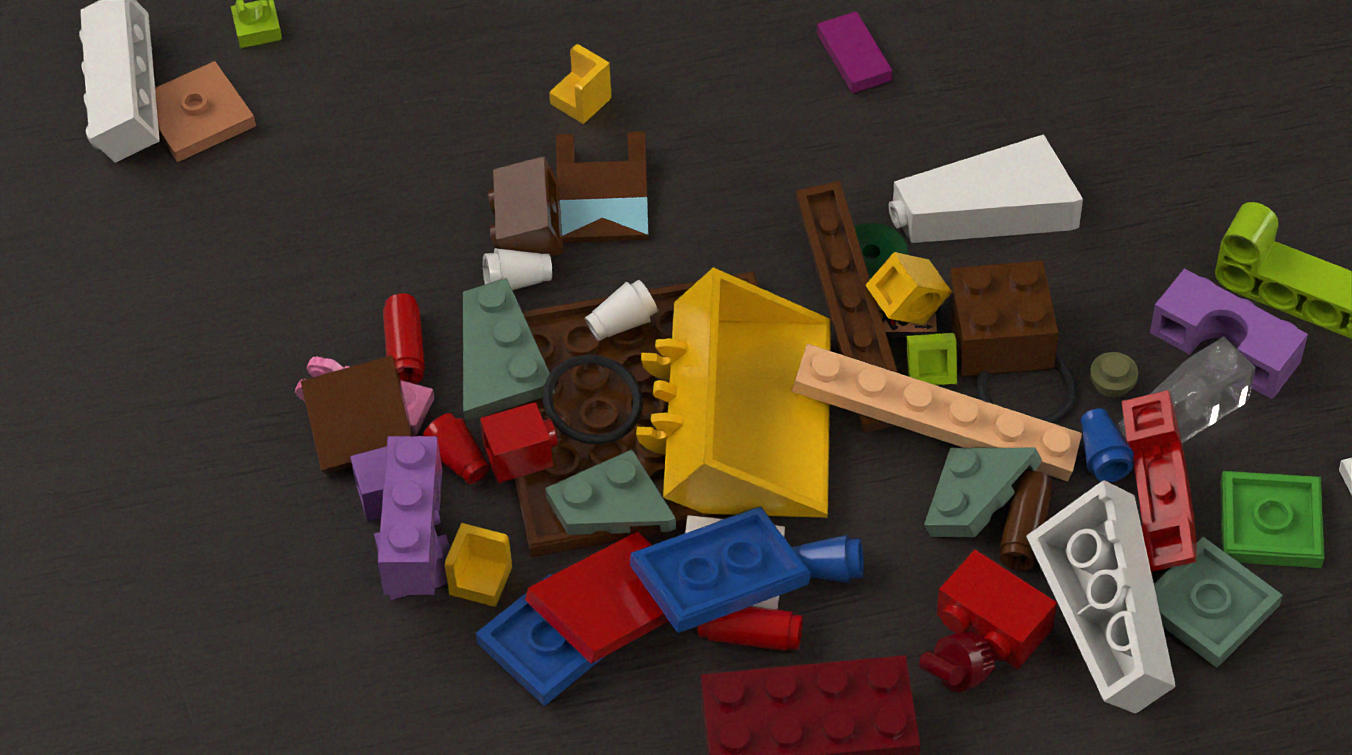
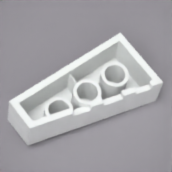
(1107, 594)

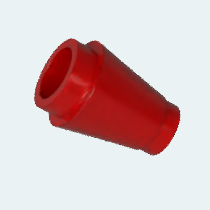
(458, 448)

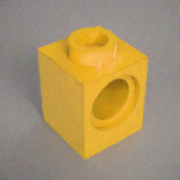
(908, 288)

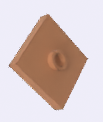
(200, 111)

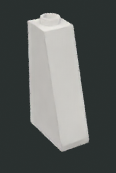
(989, 196)

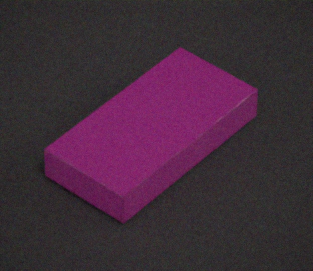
(854, 52)

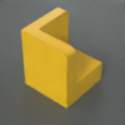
(585, 88)
(478, 564)

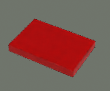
(599, 601)

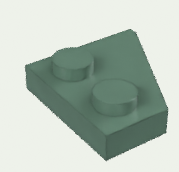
(974, 487)
(610, 499)

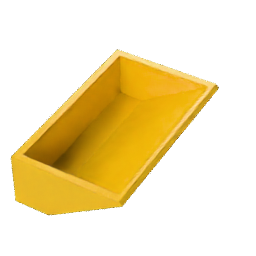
(732, 420)

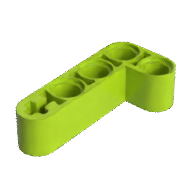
(1280, 275)

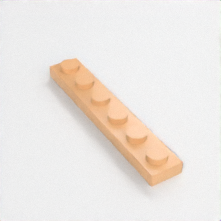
(932, 409)

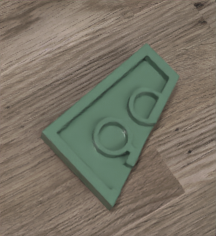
(498, 353)

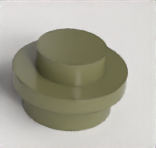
(1113, 374)

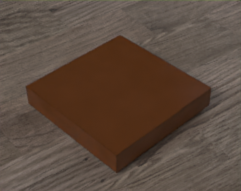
(355, 411)

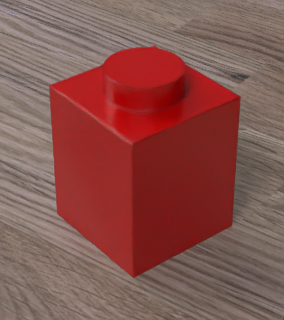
(518, 442)

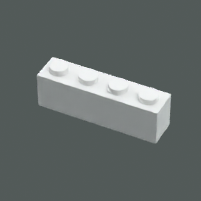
(118, 78)

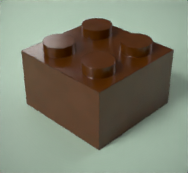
(1002, 318)

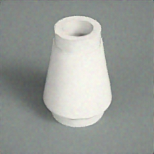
(518, 267)
(623, 310)

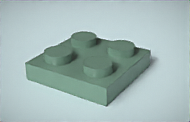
(1213, 602)

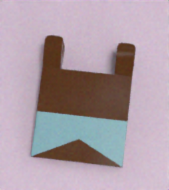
(603, 197)

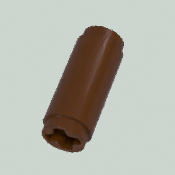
(1026, 513)

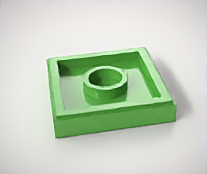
(1272, 519)

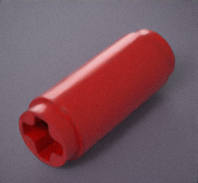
(404, 336)
(756, 628)

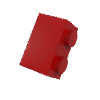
(997, 607)

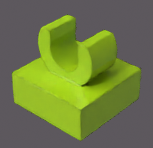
(256, 22)
(932, 358)

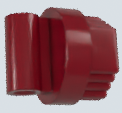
(959, 661)

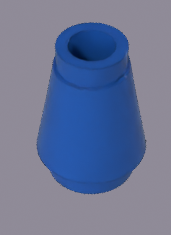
(1105, 447)
(833, 558)

